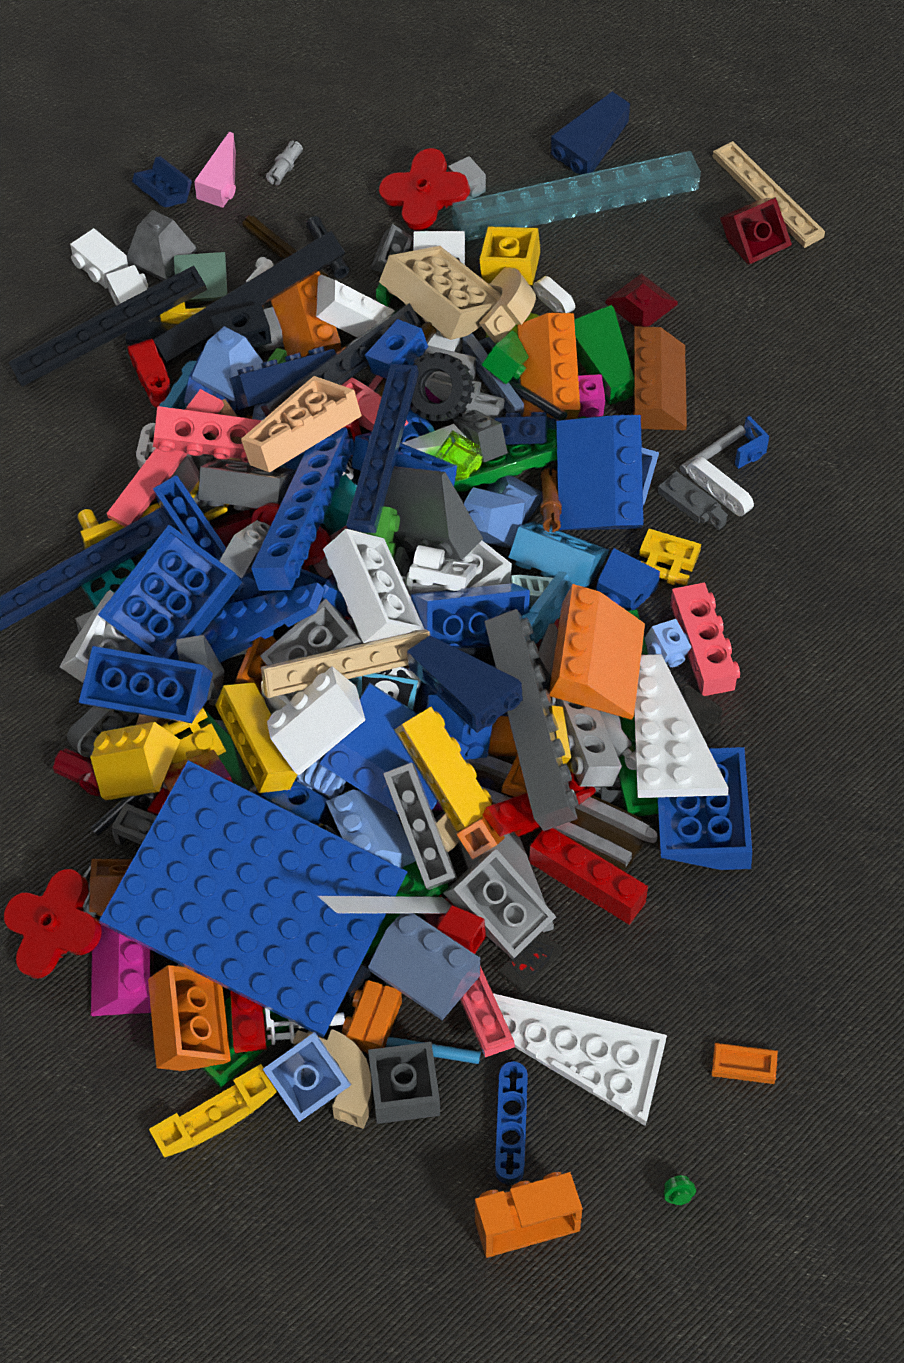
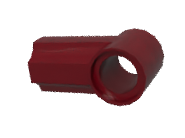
(78, 769)

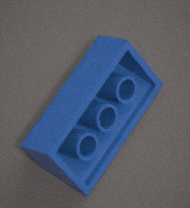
(145, 684)

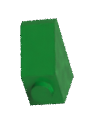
(507, 358)

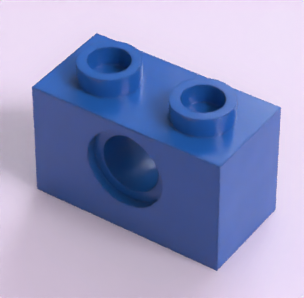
(398, 345)
(301, 802)

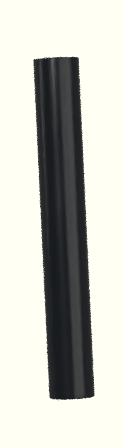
(538, 401)
(110, 817)

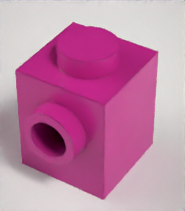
(591, 396)

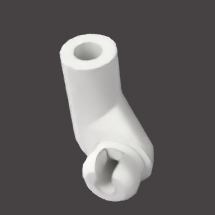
(262, 265)

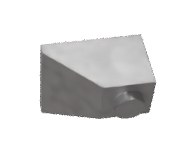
(156, 244)

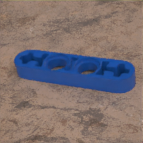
(509, 1122)

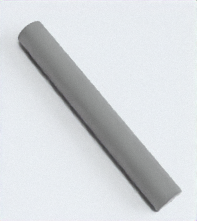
(716, 447)

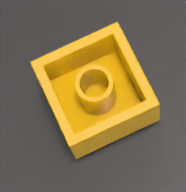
(510, 249)

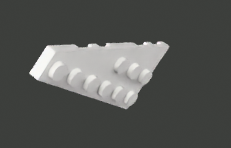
(669, 745)
(596, 1054)

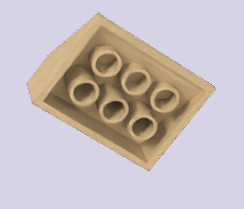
(440, 290)

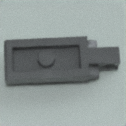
(692, 500)

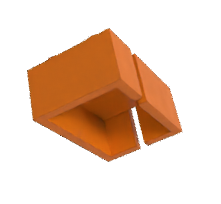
(528, 1213)

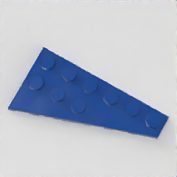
(258, 617)

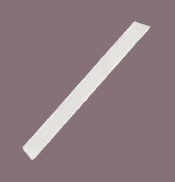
(386, 904)

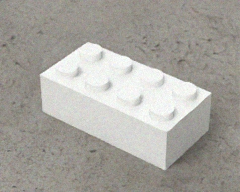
(371, 586)

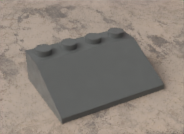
(430, 513)

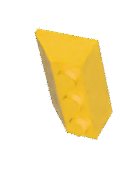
(132, 759)

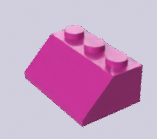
(120, 975)

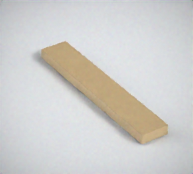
(761, 186)
(349, 661)

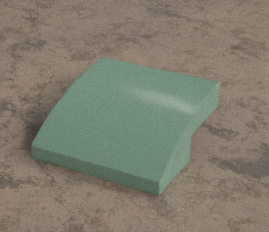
(212, 271)

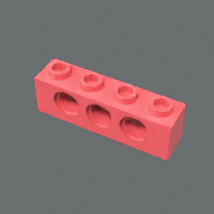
(197, 424)
(710, 676)

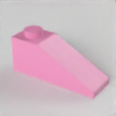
(217, 178)

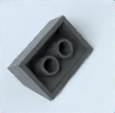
(242, 484)

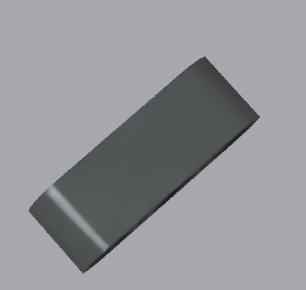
(91, 726)

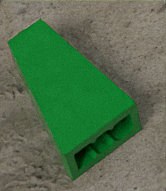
(604, 352)

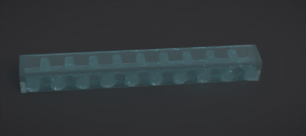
(578, 195)

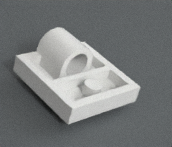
(432, 567)

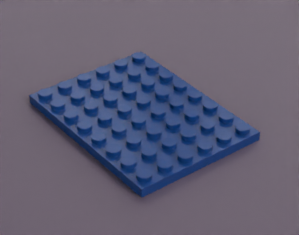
(236, 898)

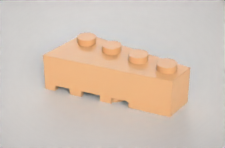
(300, 423)

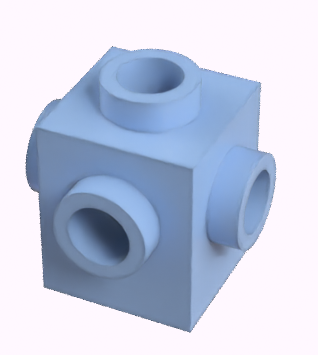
(669, 641)

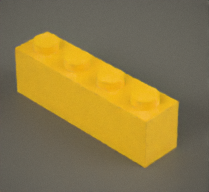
(246, 720)
(444, 768)

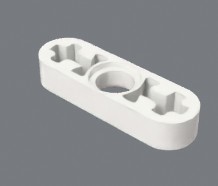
(720, 486)

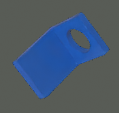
(755, 448)

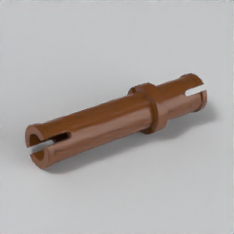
(551, 505)

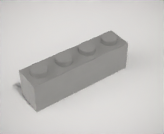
(420, 826)

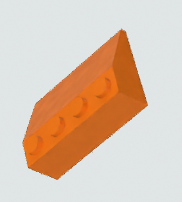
(597, 653)

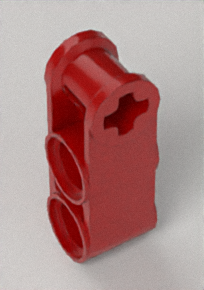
(150, 370)

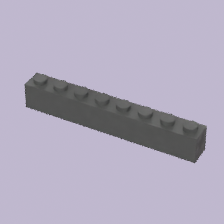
(532, 723)

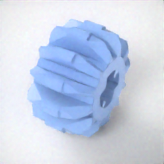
(322, 780)

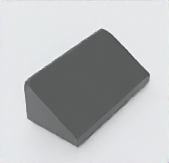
(393, 242)

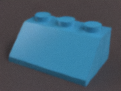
(556, 553)

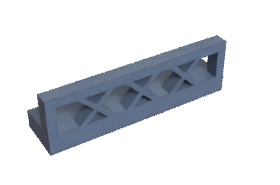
(475, 348)

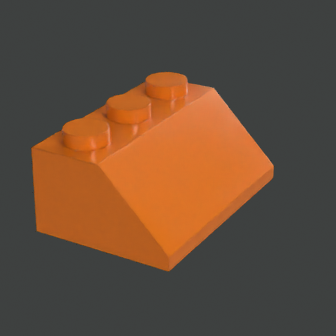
(187, 1020)

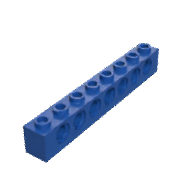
(302, 512)

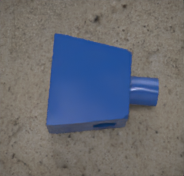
(627, 580)

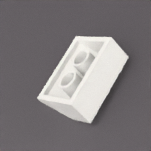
(348, 308)
(316, 719)

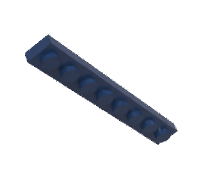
(382, 449)
(82, 567)

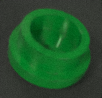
(679, 1190)

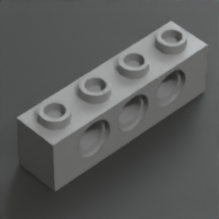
(590, 746)

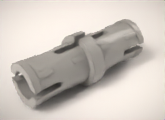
(284, 162)

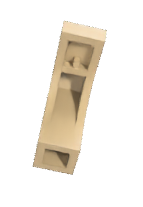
(513, 306)
(355, 1102)

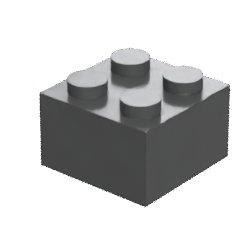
(404, 1082)

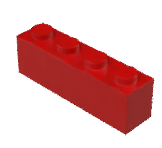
(588, 874)

